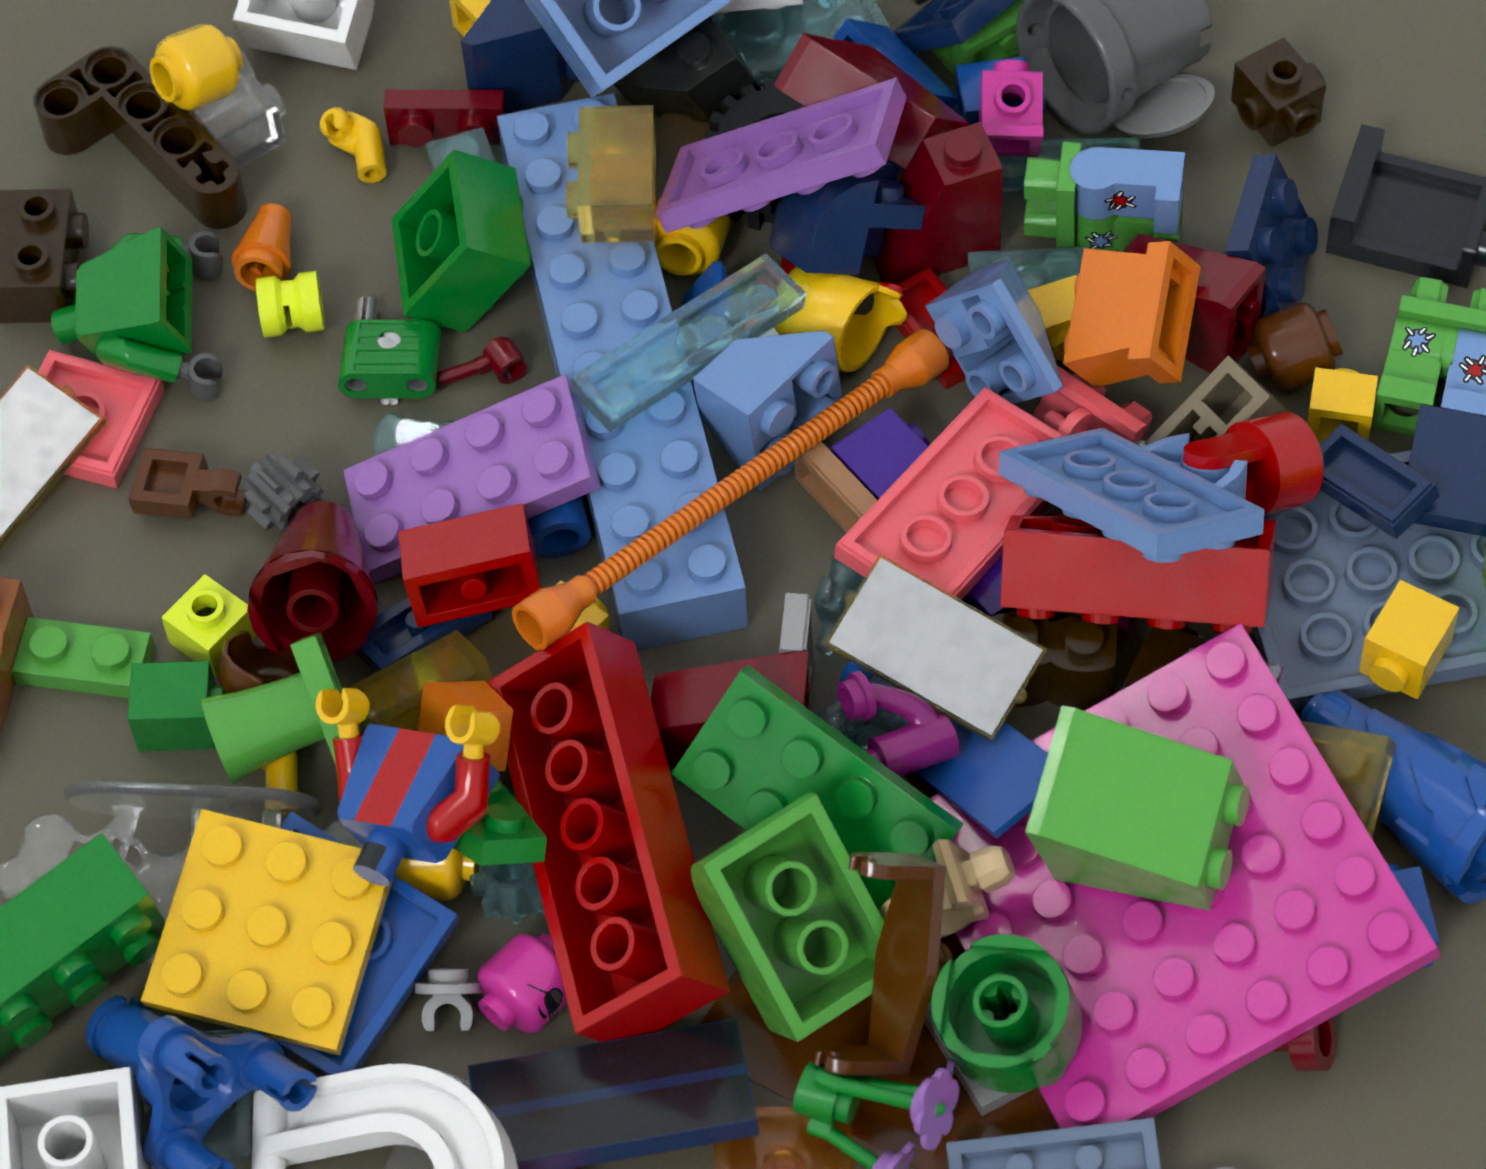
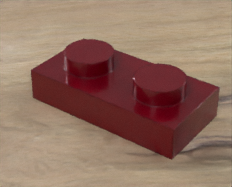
(430, 115)

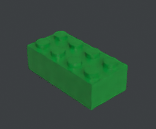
(69, 938)

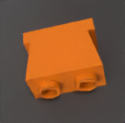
(1132, 315)

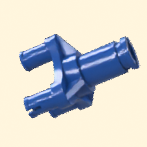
(191, 1077)

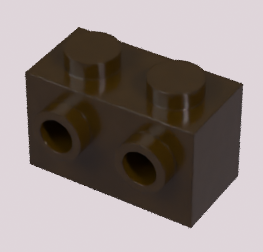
(39, 252)

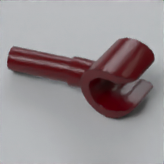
(498, 355)

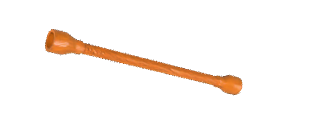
(556, 608)

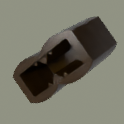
(1077, 664)

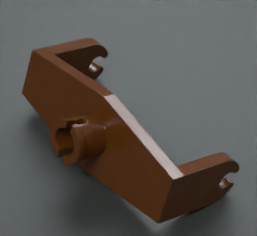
(903, 966)

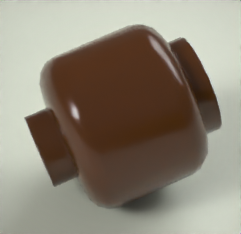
(1292, 346)

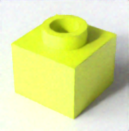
(205, 620)

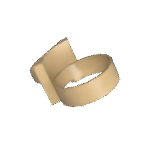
(964, 881)

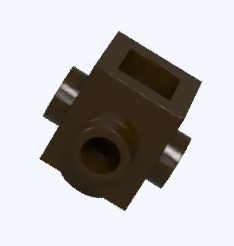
(1278, 92)

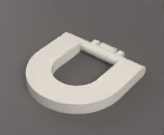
(382, 1109)

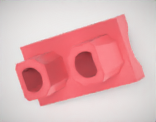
(1083, 408)

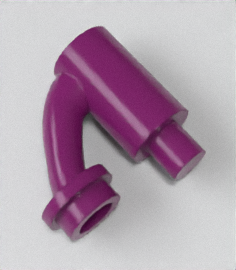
(920, 744)

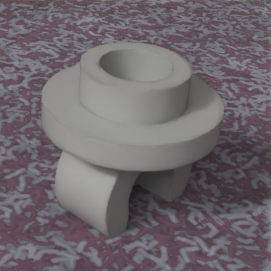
(448, 987)

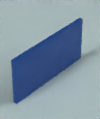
(990, 780)

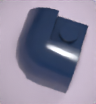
(843, 221)

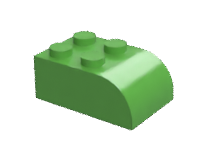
(792, 918)

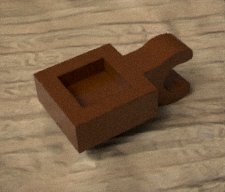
(178, 481)

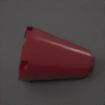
(315, 584)

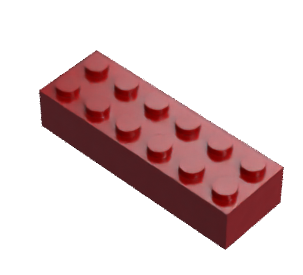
(617, 847)

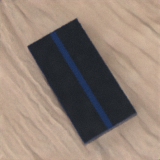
(621, 1097)

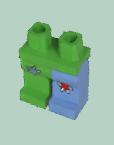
(1104, 196)
(1430, 344)

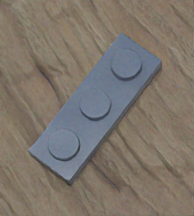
(1097, 1146)

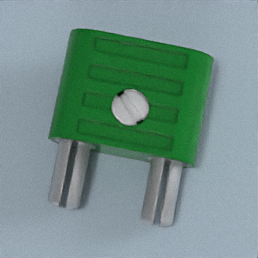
(388, 356)

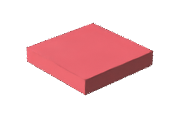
(121, 398)

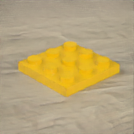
(267, 933)

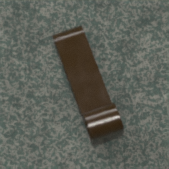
(116, 96)

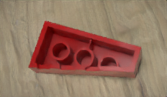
(1076, 569)

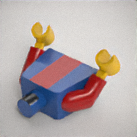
(405, 787)

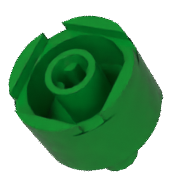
(983, 985)

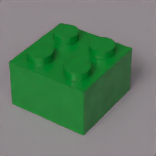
(460, 241)

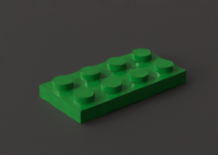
(771, 750)

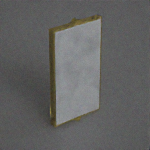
(39, 441)
(935, 647)

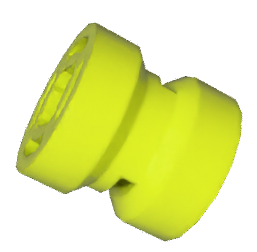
(290, 304)

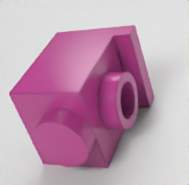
(1012, 129)

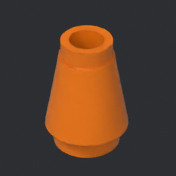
(264, 247)

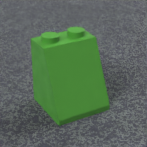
(1136, 812)

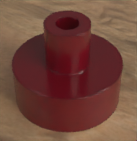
(1313, 1049)

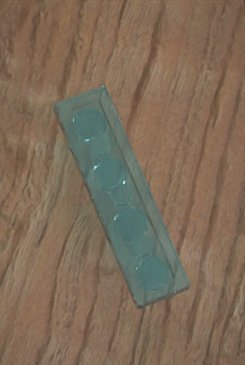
(686, 342)

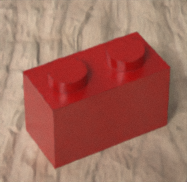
(469, 565)

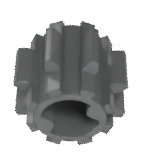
(280, 488)

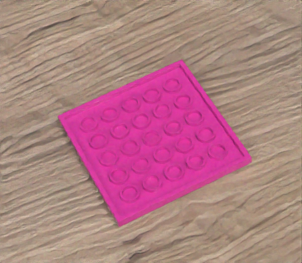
(1290, 941)

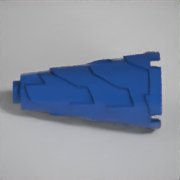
(1430, 796)

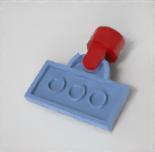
(1174, 491)

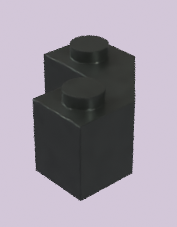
(690, 75)

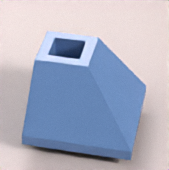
(997, 334)
(767, 390)

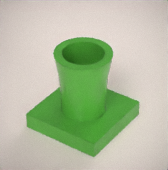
(276, 717)

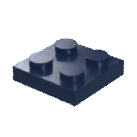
(1273, 232)

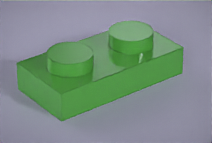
(79, 656)

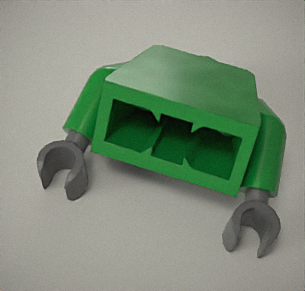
(138, 307)

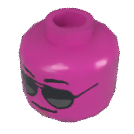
(522, 984)

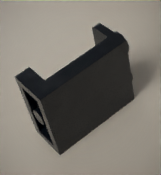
(1408, 214)

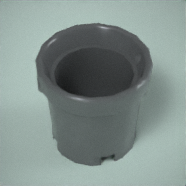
(1107, 53)

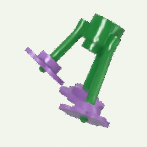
(836, 1098)

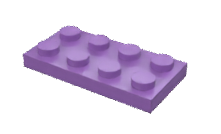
(782, 156)
(506, 455)

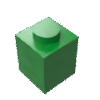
(167, 705)

